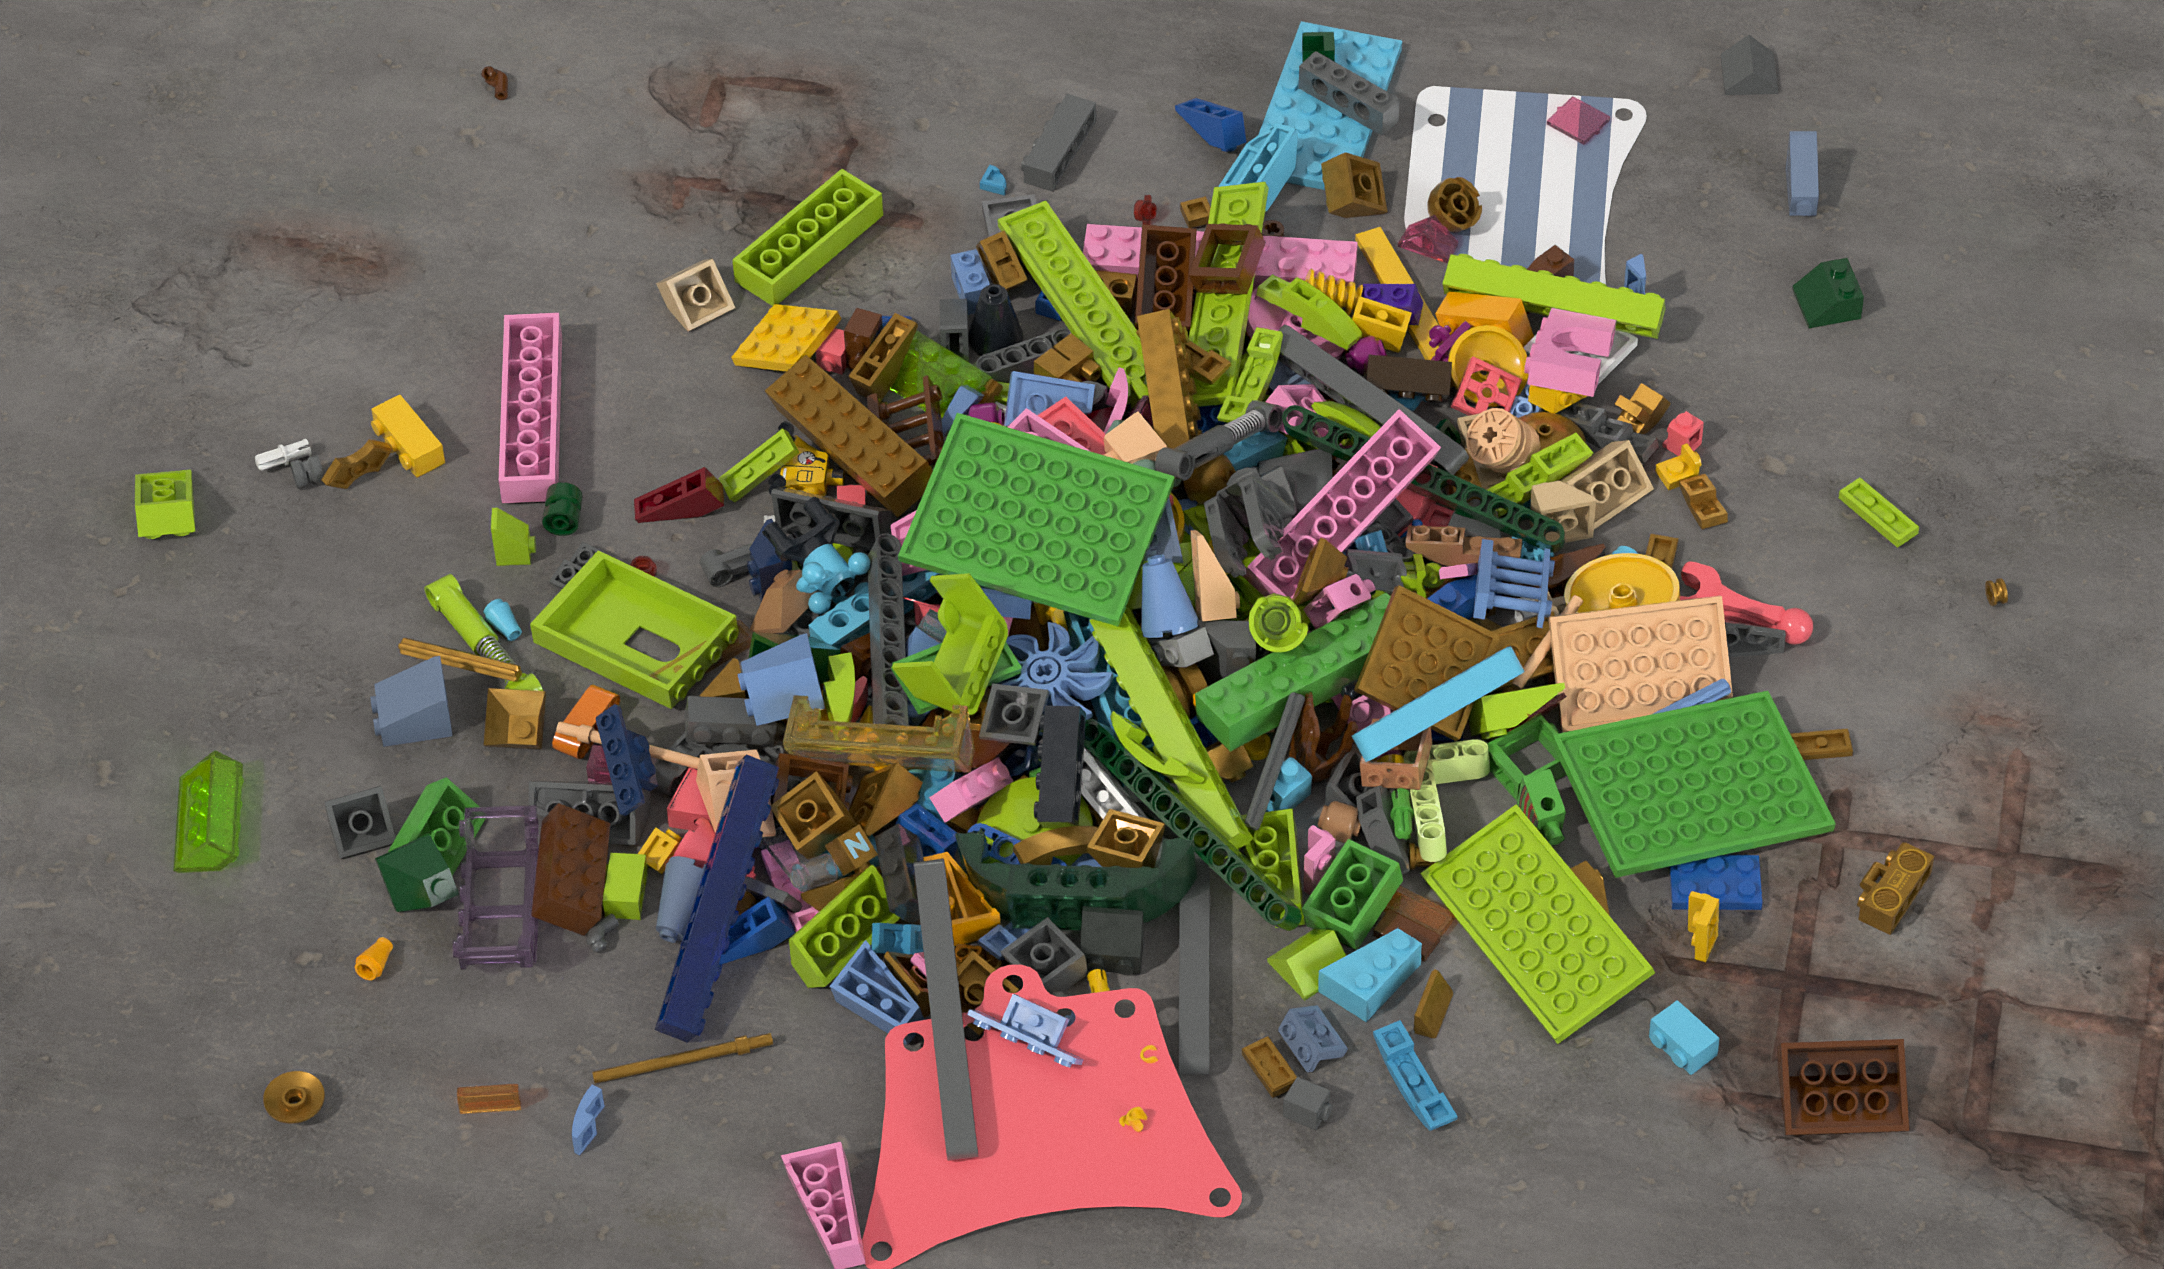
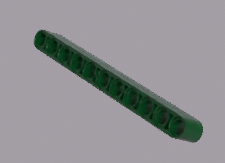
(1432, 489)
(1198, 830)

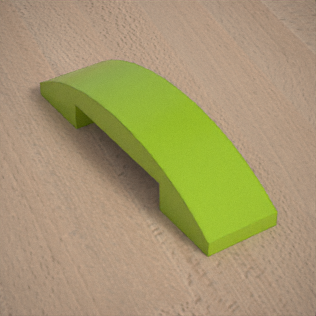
(1256, 375)
(1132, 737)

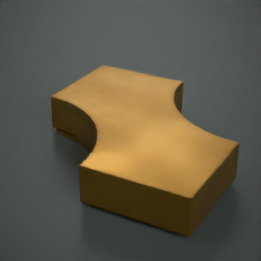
(347, 469)

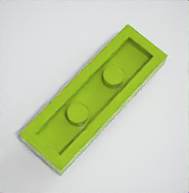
(759, 465)
(1878, 512)

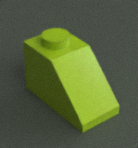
(511, 539)

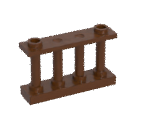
(932, 417)

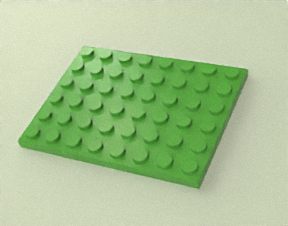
(1037, 519)
(1692, 783)

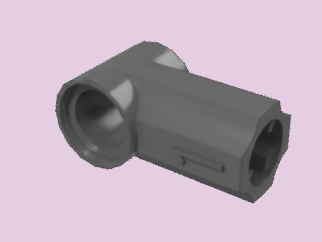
(722, 567)

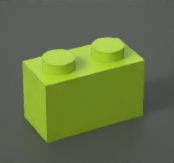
(625, 885)

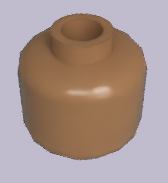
(1340, 821)

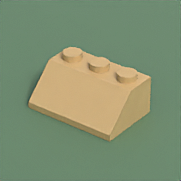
(1613, 478)

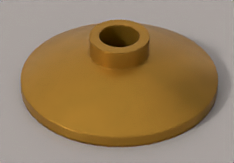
(290, 1088)

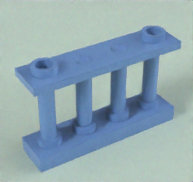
(1488, 573)

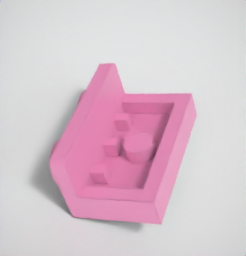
(1318, 858)

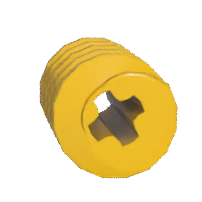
(1341, 295)

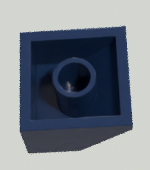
(764, 564)

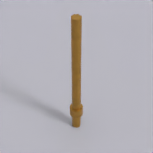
(741, 1045)

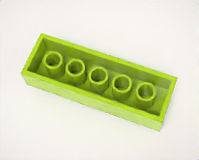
(808, 237)

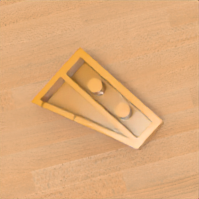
(1485, 310)
(969, 910)

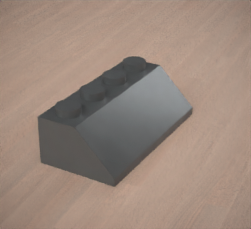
(858, 522)

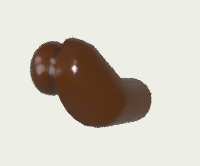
(497, 80)

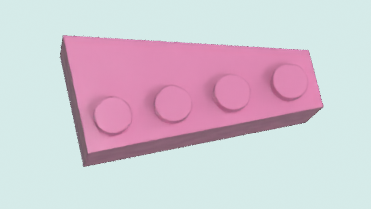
(827, 1195)

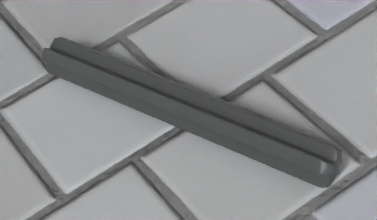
(1274, 761)

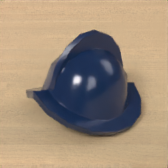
(1022, 759)

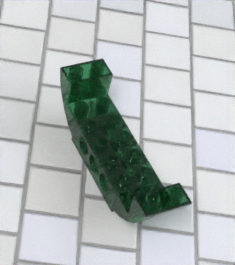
(1033, 892)

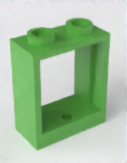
(1499, 749)

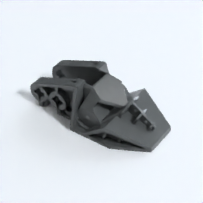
(1256, 503)

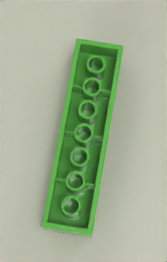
(1324, 662)

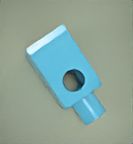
(1291, 786)

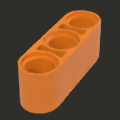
(589, 706)

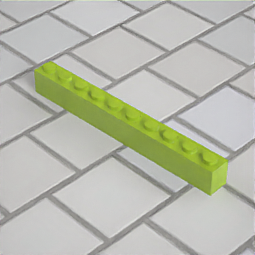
(1168, 723)

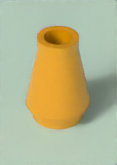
(373, 960)

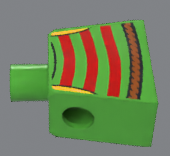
(1543, 805)

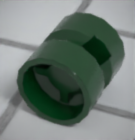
(562, 509)

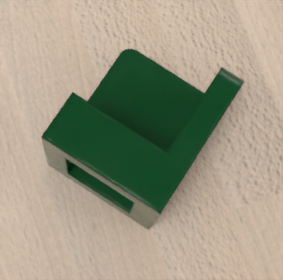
(1320, 42)

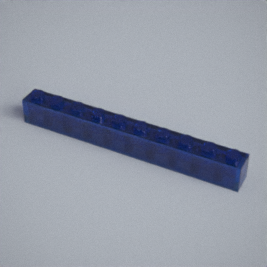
(717, 899)

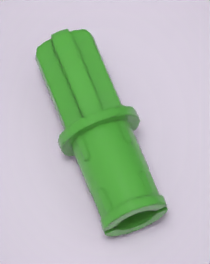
(1402, 813)

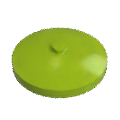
(1013, 814)

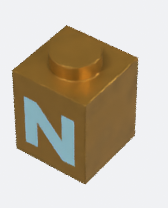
(852, 851)

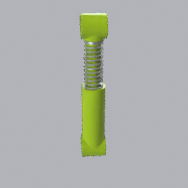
(447, 597)

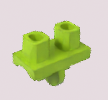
(1421, 575)

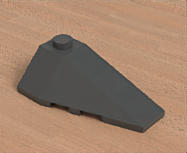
(1753, 639)
(594, 799)

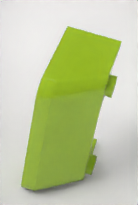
(967, 652)

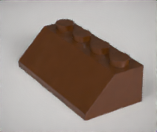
(1164, 271)

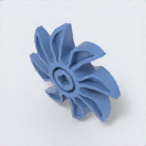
(1059, 668)

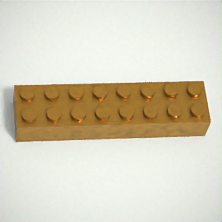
(851, 435)

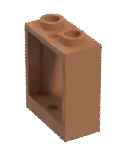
(1400, 774)

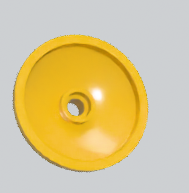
(1493, 347)

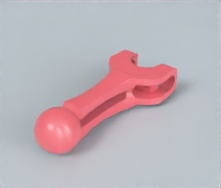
(1738, 608)

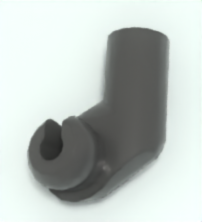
(771, 750)
(596, 933)

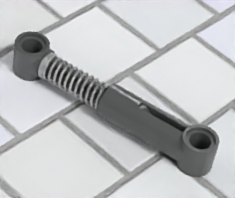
(1211, 444)

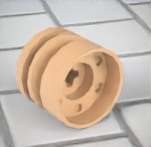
(1501, 441)

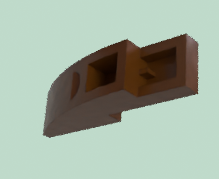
(1565, 566)

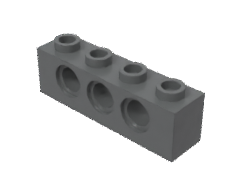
(1349, 93)

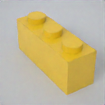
(407, 436)

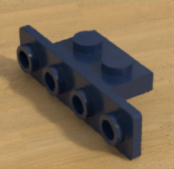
(626, 759)

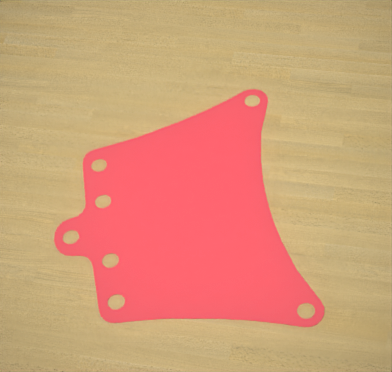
(1041, 1128)

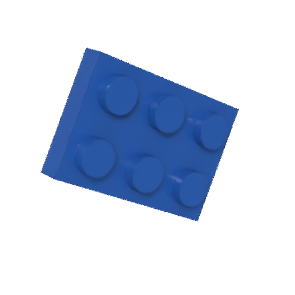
(1726, 877)

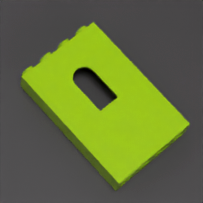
(609, 604)

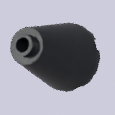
(994, 322)

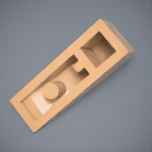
(1213, 590)

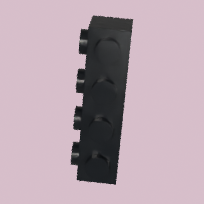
(1061, 766)

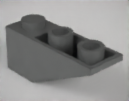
(1379, 829)

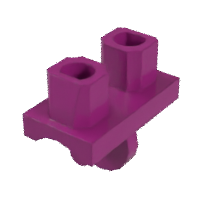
(1441, 337)

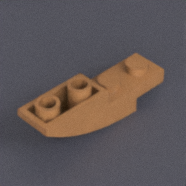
(1451, 547)

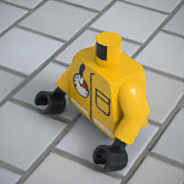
(807, 470)

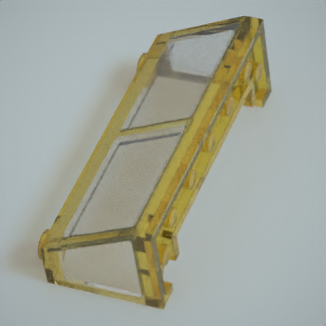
(938, 748)

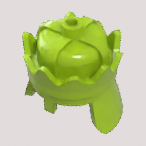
(1277, 623)

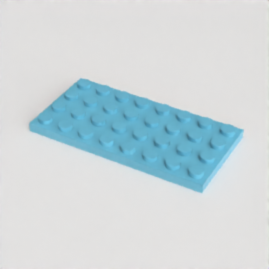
(1320, 128)

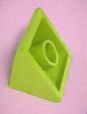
(1303, 959)

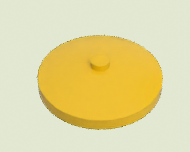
(1622, 582)

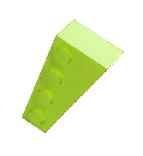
(1277, 854)

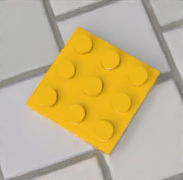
(785, 337)

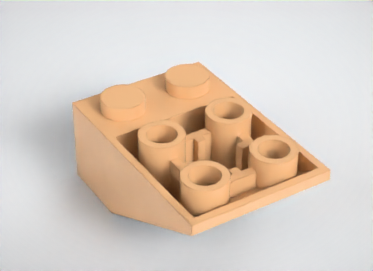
(714, 780)

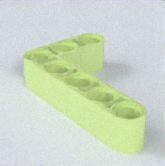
(1445, 764)

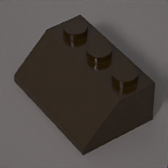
(1409, 377)

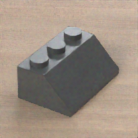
(1231, 646)

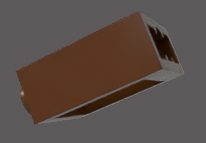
(1238, 279)
(805, 767)

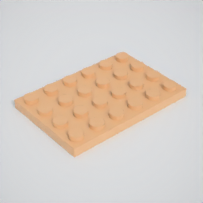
(1636, 658)

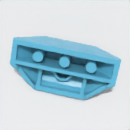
(1266, 159)

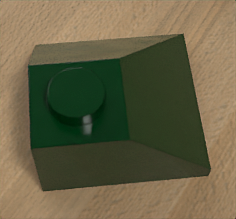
(416, 875)

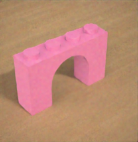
(1569, 331)

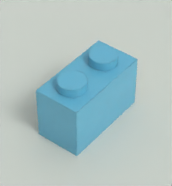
(1683, 1037)

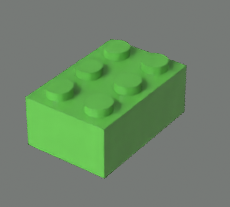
(1352, 893)

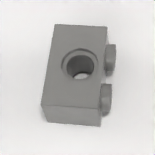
(1182, 648)

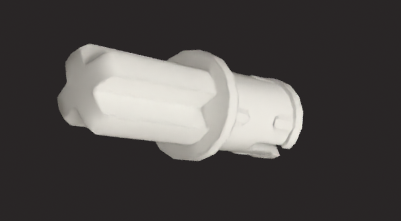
(282, 455)

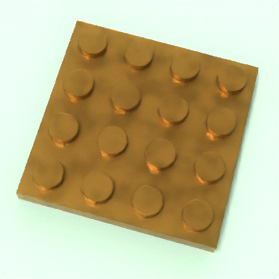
(1419, 650)

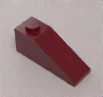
(682, 498)

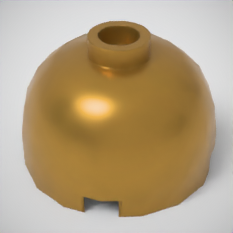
(1455, 204)
(1209, 479)

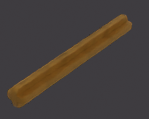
(461, 659)

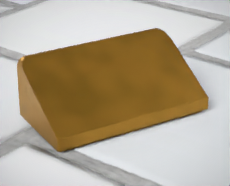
(1432, 1006)

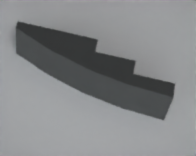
(1601, 430)

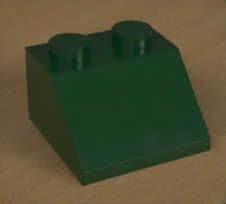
(1829, 294)

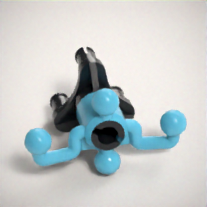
(821, 562)

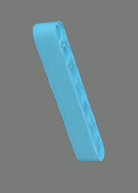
(1438, 704)

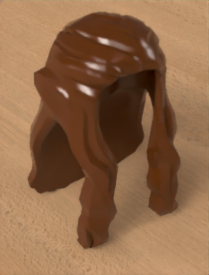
(1311, 745)

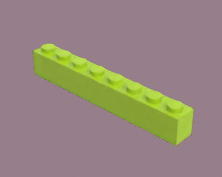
(1542, 291)

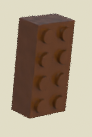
(571, 869)

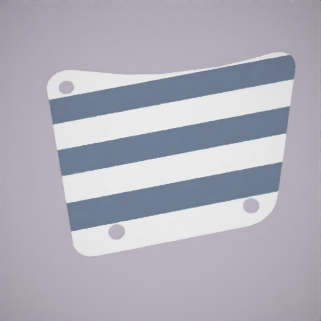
(1529, 177)

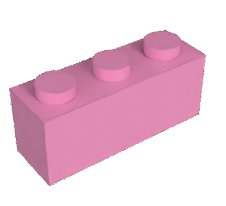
(971, 789)

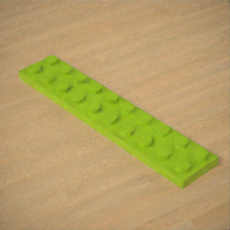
(1075, 290)
(1221, 318)

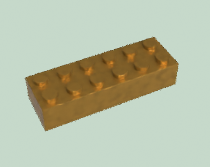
(1169, 378)

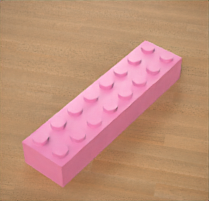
(530, 406)
(1347, 502)

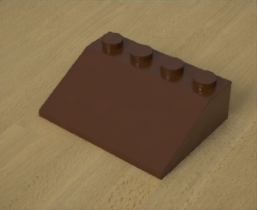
(1843, 1086)

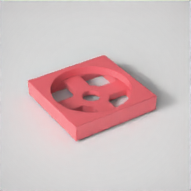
(1476, 365)

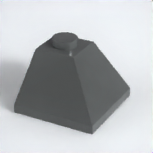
(1013, 714)

